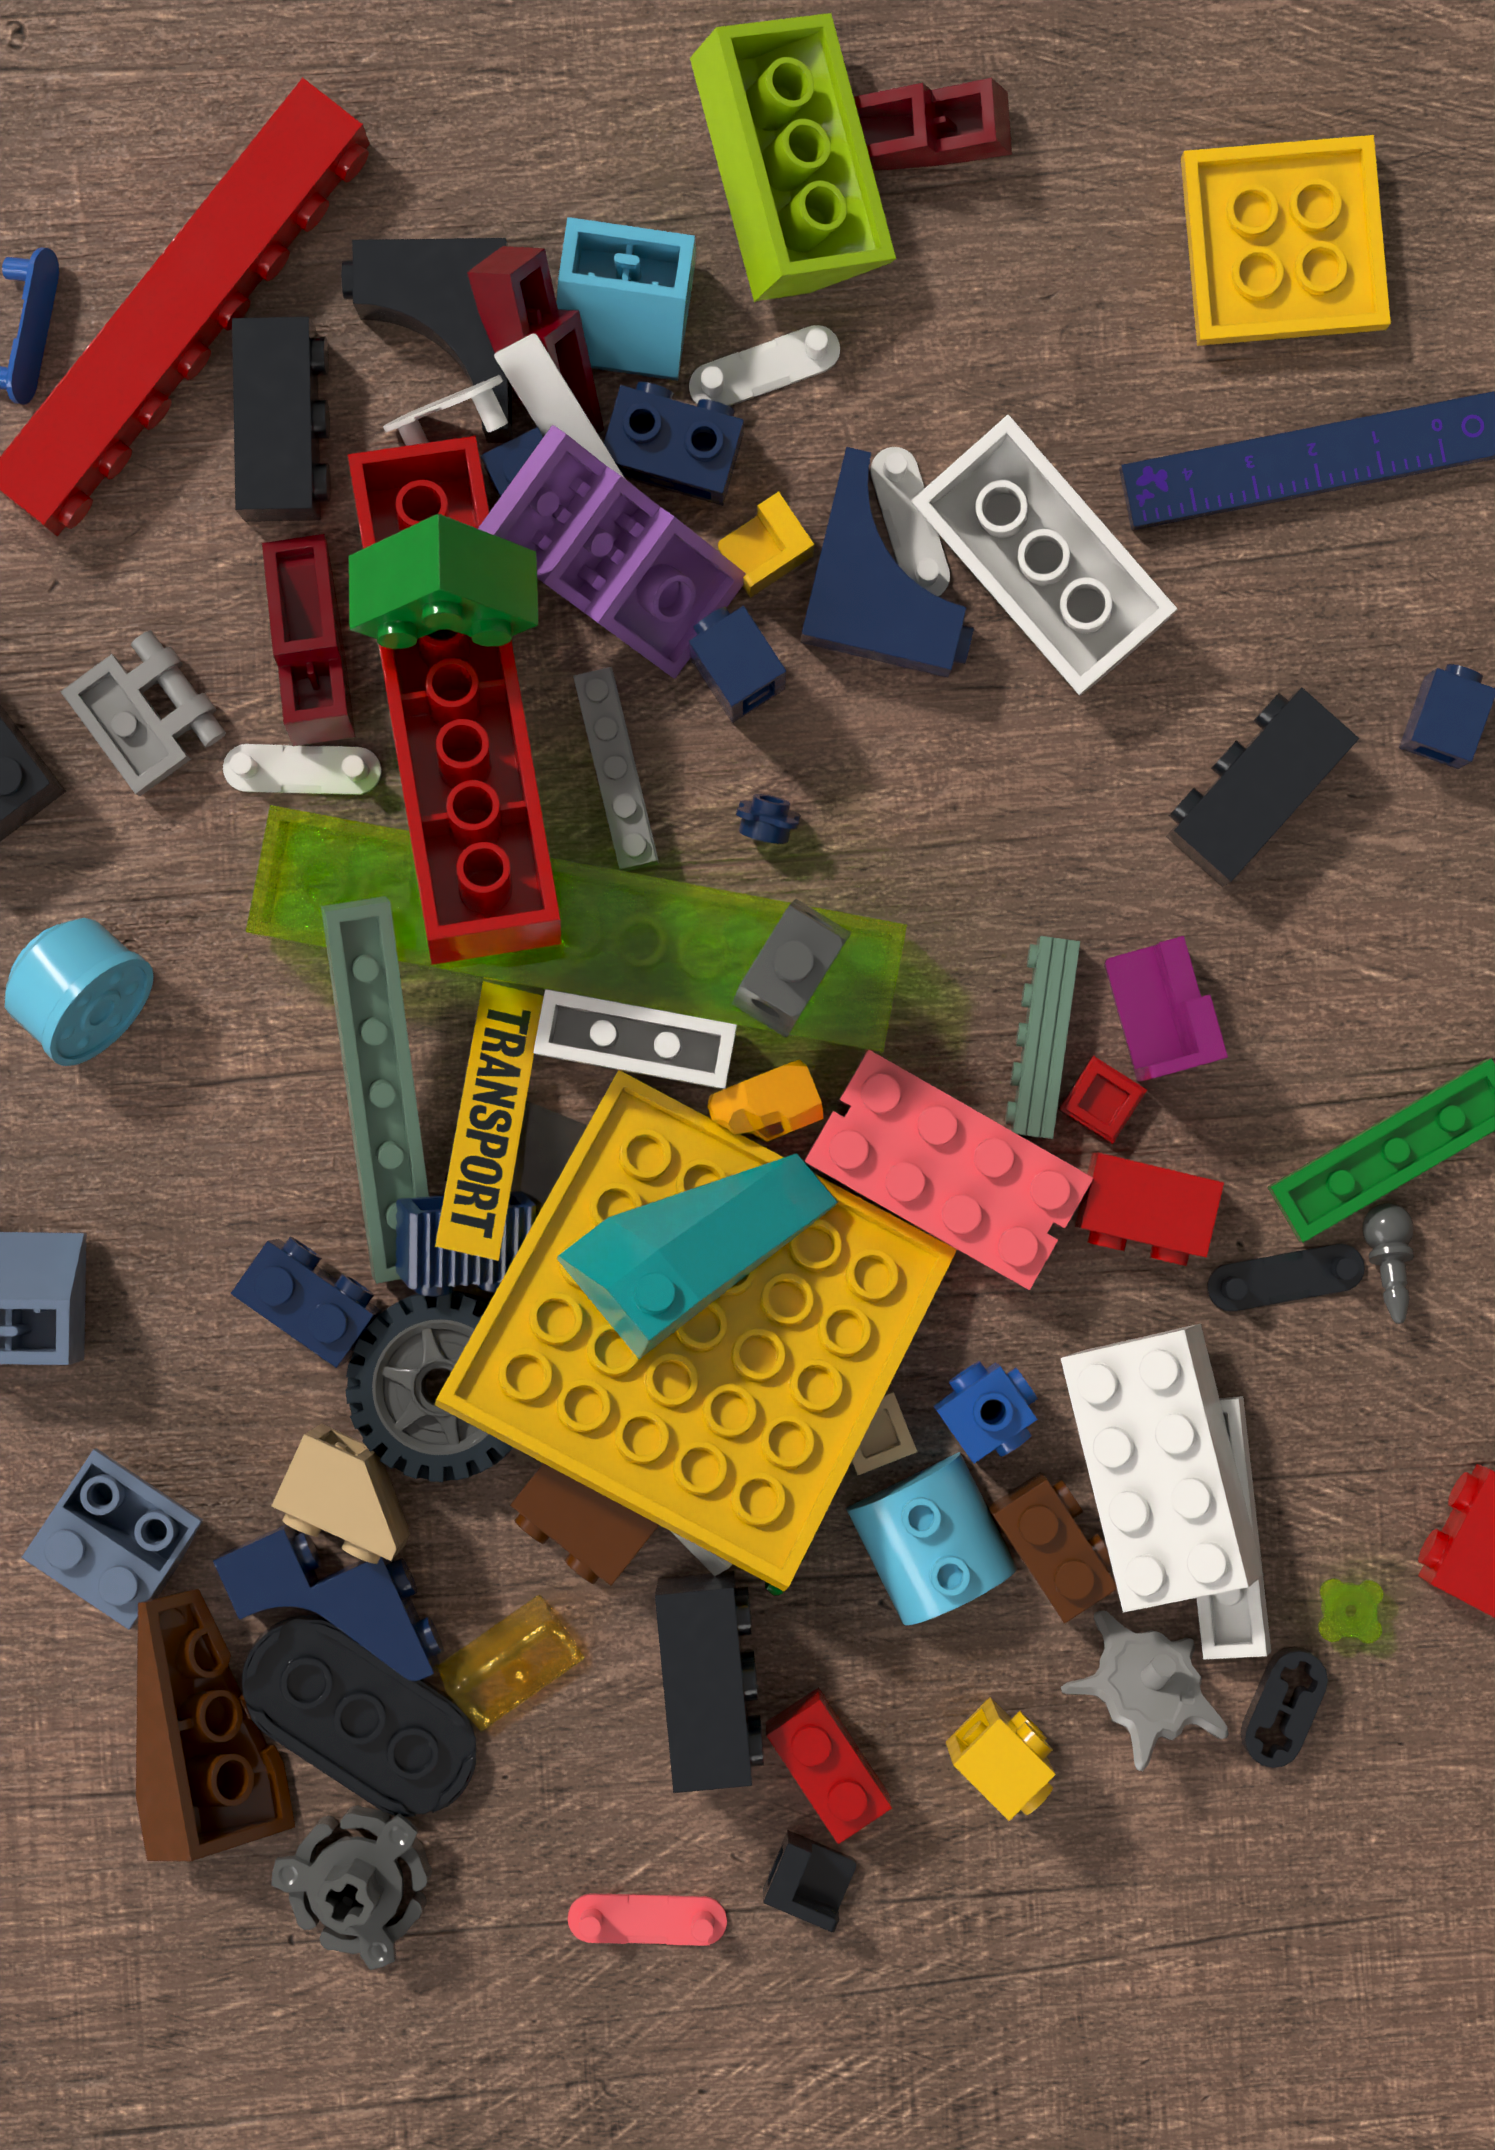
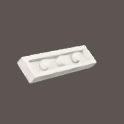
(1237, 1620)

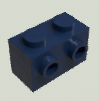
(674, 442)
(307, 1300)

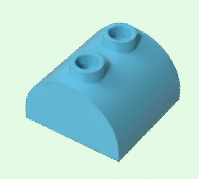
(933, 1541)

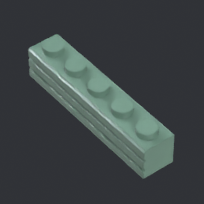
(1043, 1037)

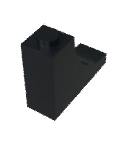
(429, 291)

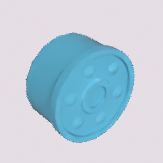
(77, 990)

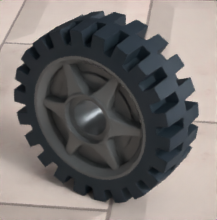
(391, 1394)

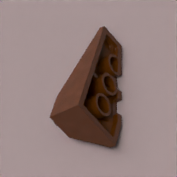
(199, 1756)

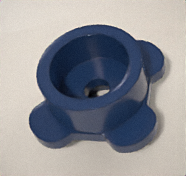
(767, 819)

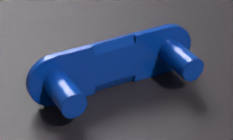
(27, 351)

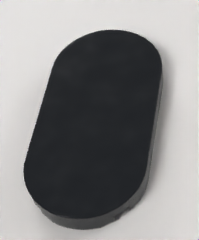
(358, 1717)

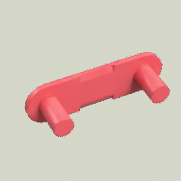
(647, 1919)

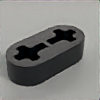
(1298, 1713)

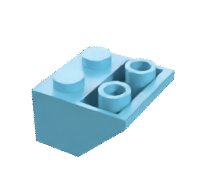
(629, 294)

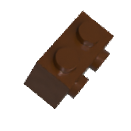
(1048, 1540)

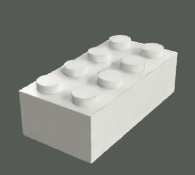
(1162, 1468)

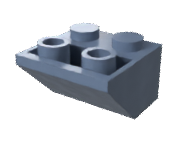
(42, 1298)
(113, 1539)

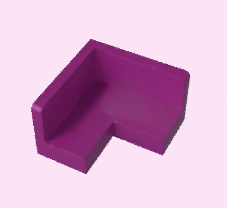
(1163, 1011)

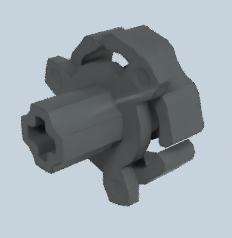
(365, 1920)

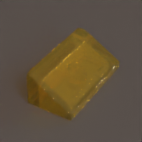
(509, 1663)

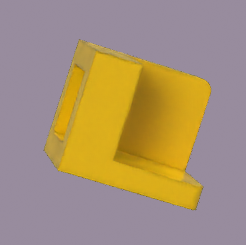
(767, 545)

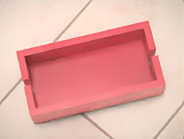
(948, 1169)

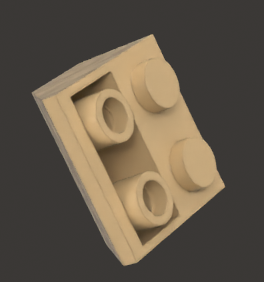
(345, 1492)

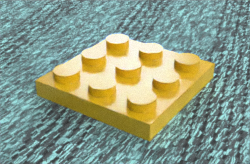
(1285, 240)

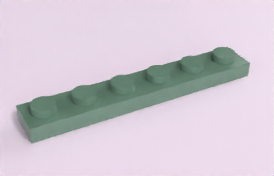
(375, 1069)

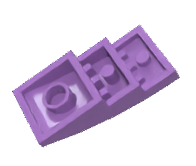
(613, 550)

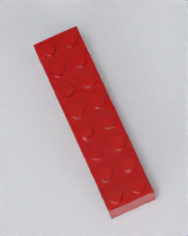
(459, 734)

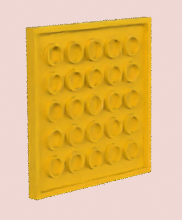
(746, 1407)

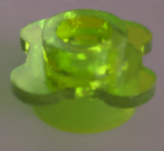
(1337, 1597)

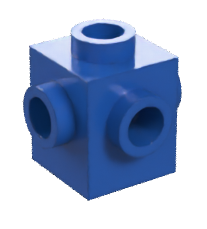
(963, 1406)

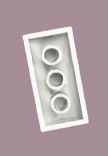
(1044, 555)

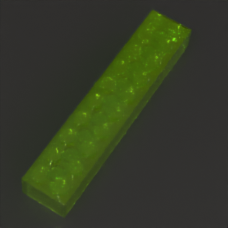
(620, 931)

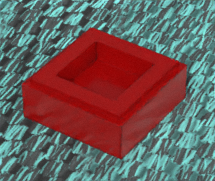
(1102, 1099)

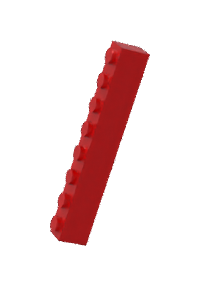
(182, 307)

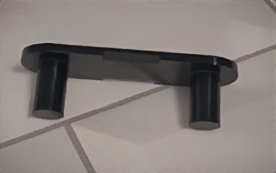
(1285, 1277)

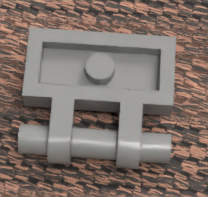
(127, 724)

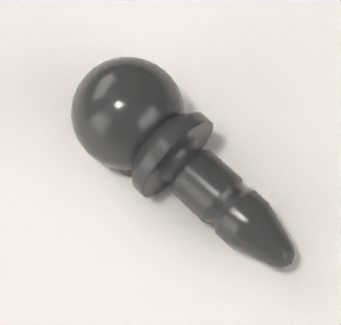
(1388, 1232)

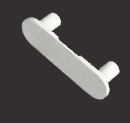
(766, 366)
(484, 401)
(911, 535)
(302, 769)

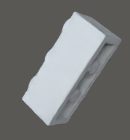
(635, 1039)

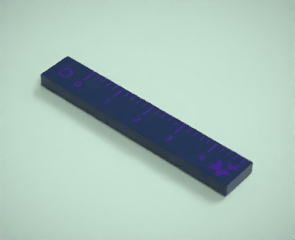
(1309, 461)

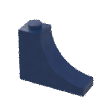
(867, 601)

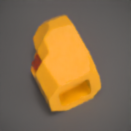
(769, 1103)

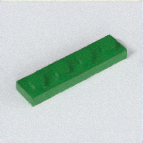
(1388, 1153)

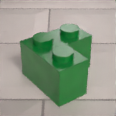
(442, 579)

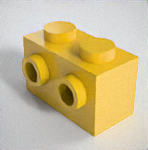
(1003, 1759)

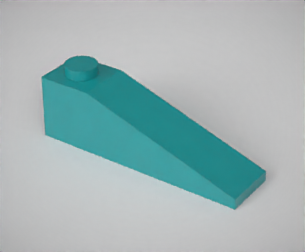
(681, 1253)

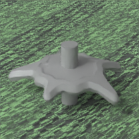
(1148, 1687)

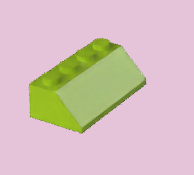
(791, 155)

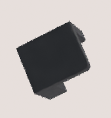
(809, 1881)

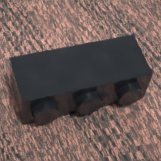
(279, 419)
(1259, 785)

